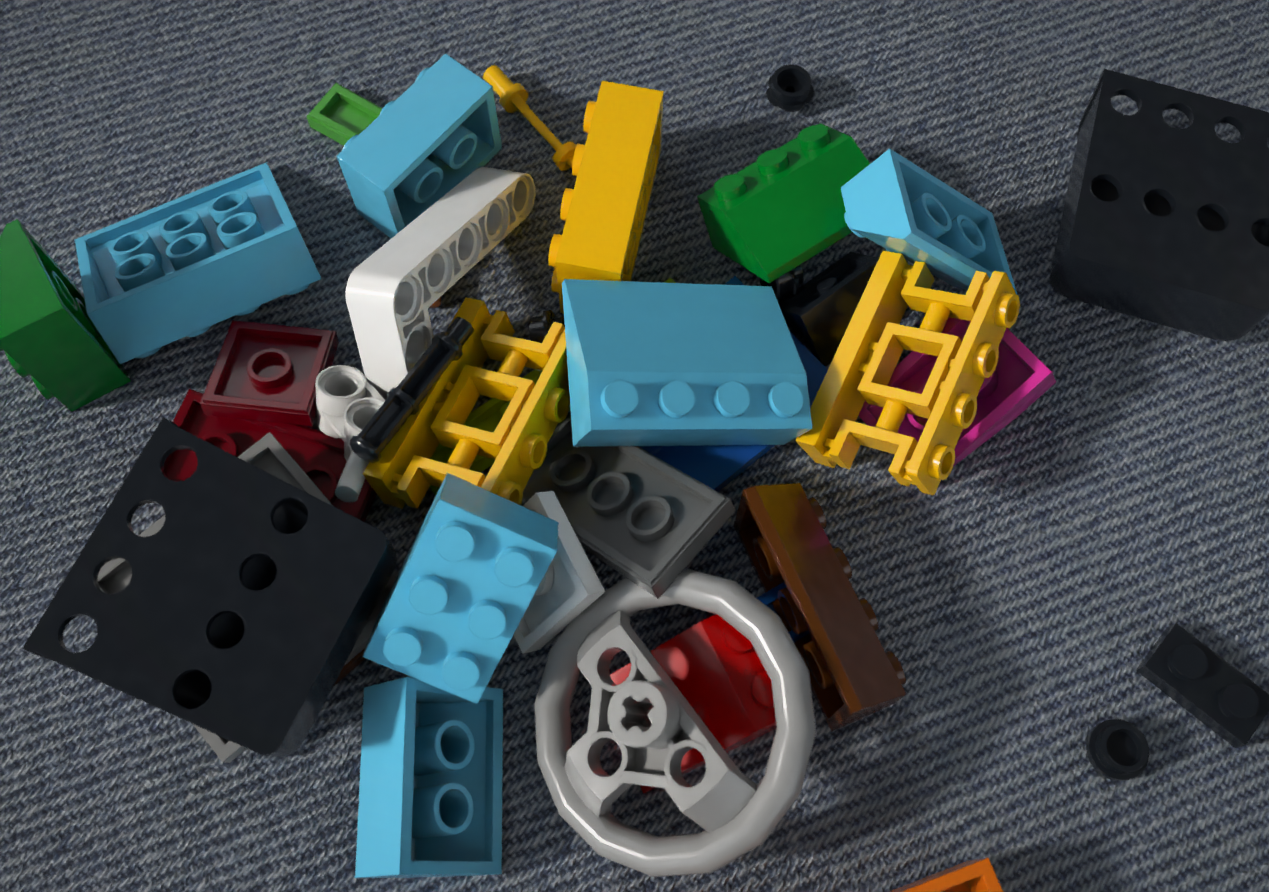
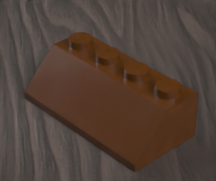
(842, 652)

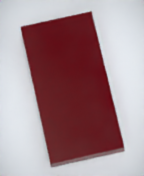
(312, 450)

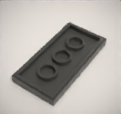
(630, 507)

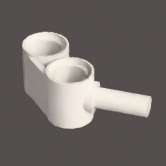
(343, 409)

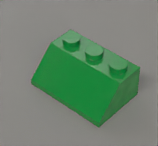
(784, 203)
(48, 326)

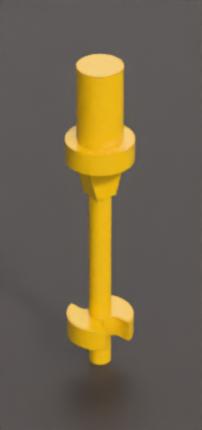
(514, 98)

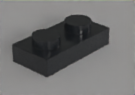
(1205, 685)

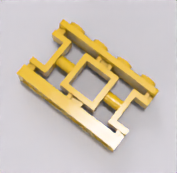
(872, 352)
(519, 438)

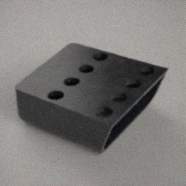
(1168, 215)
(231, 605)

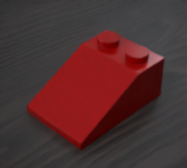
(720, 681)

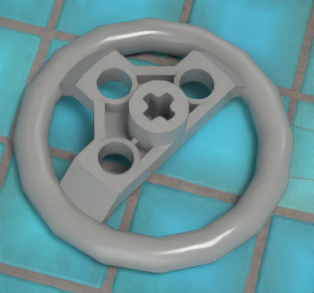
(660, 726)

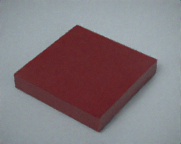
(269, 373)

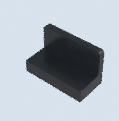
(828, 303)

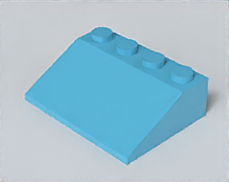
(192, 264)
(681, 365)

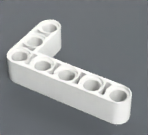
(412, 270)

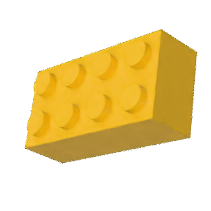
(611, 187)

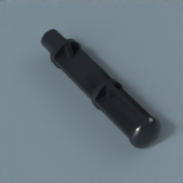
(407, 396)

